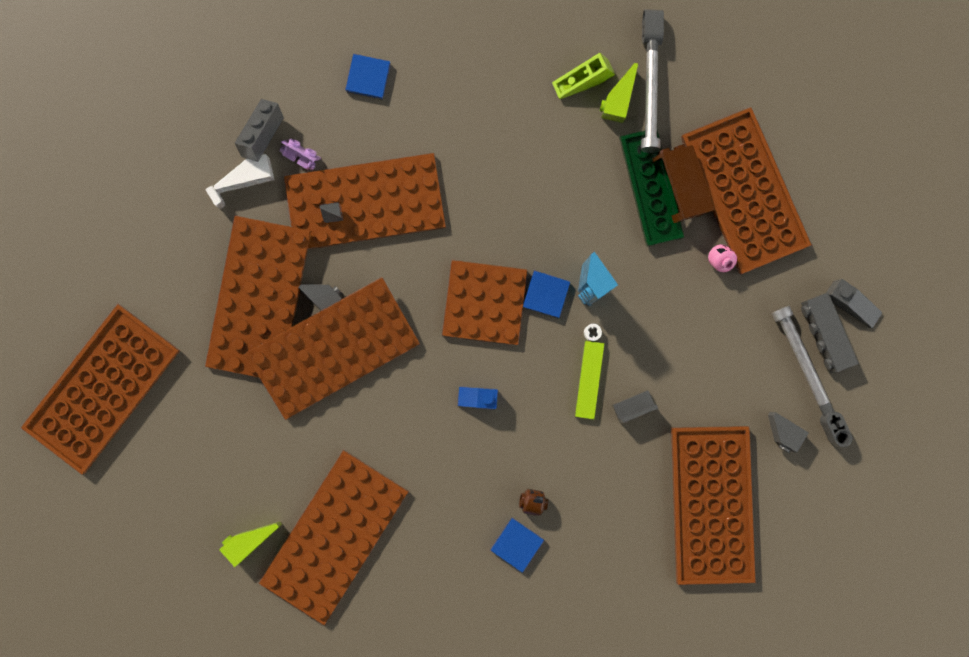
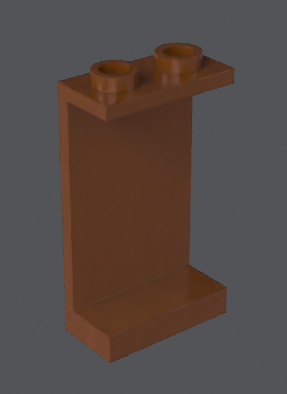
(686, 182)

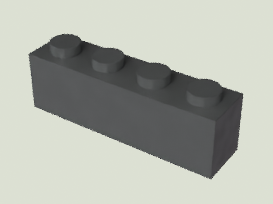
(829, 333)

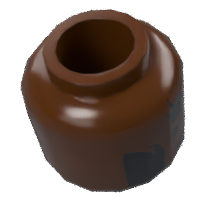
(533, 502)

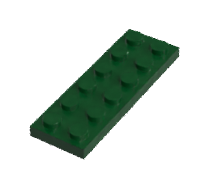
(651, 192)

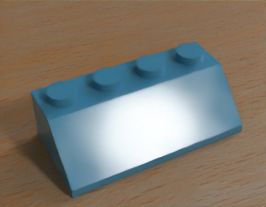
(594, 280)

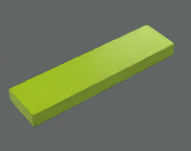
(589, 380)

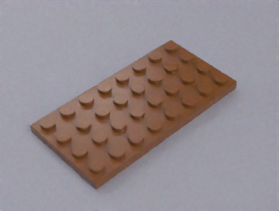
(747, 191)
(374, 197)
(256, 291)
(332, 348)
(100, 389)
(713, 505)
(333, 537)

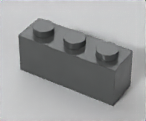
(259, 130)

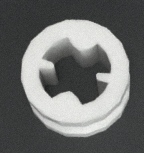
(598, 332)

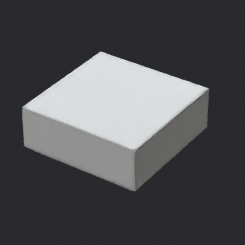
(216, 197)

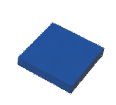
(367, 76)
(546, 294)
(517, 544)

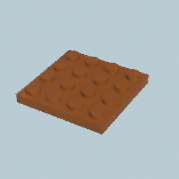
(484, 302)

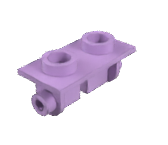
(293, 149)

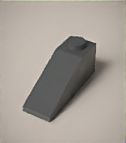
(854, 302)

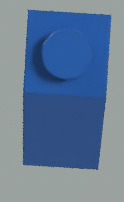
(477, 397)

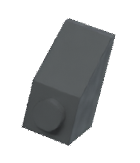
(322, 295)
(786, 433)

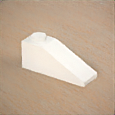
(246, 175)

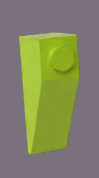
(584, 76)
(617, 101)
(244, 543)

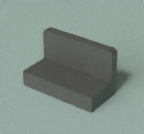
(634, 407)

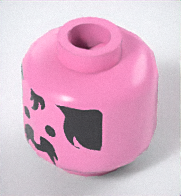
(722, 258)

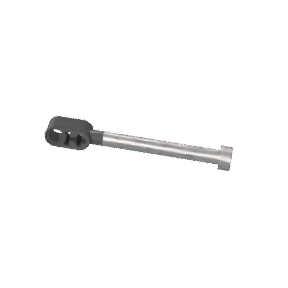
(651, 36)
(831, 431)

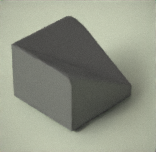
(331, 212)

